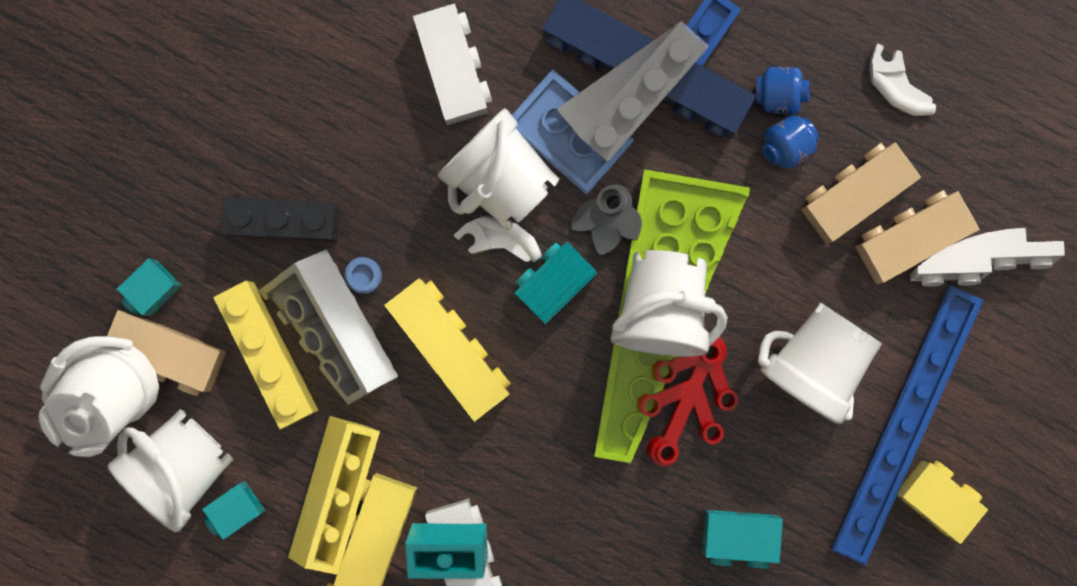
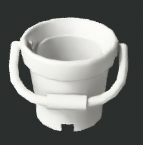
(497, 173)
(667, 307)
(821, 362)
(99, 393)
(169, 468)

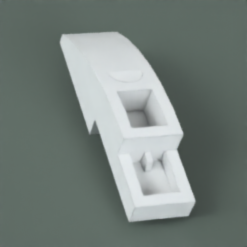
(973, 257)

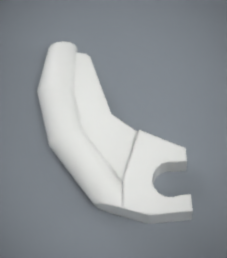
(893, 84)
(492, 235)

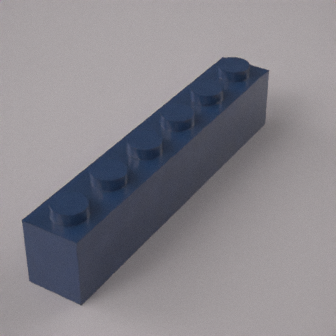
(608, 42)

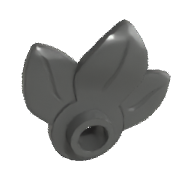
(608, 224)

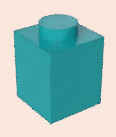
(148, 288)
(232, 510)

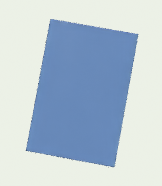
(556, 140)

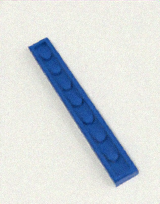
(906, 424)

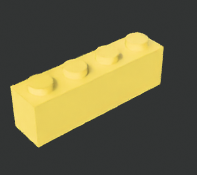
(448, 349)
(266, 354)
(333, 495)
(375, 532)

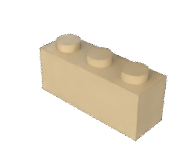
(859, 191)
(916, 236)
(171, 352)

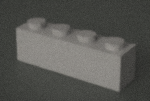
(625, 96)
(331, 325)

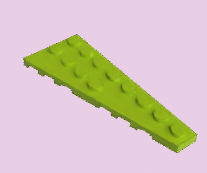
(676, 217)

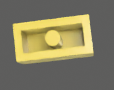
(942, 501)

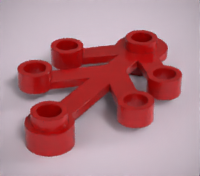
(690, 395)

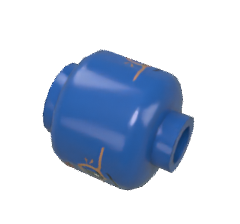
(782, 90)
(790, 142)

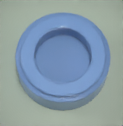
(363, 275)

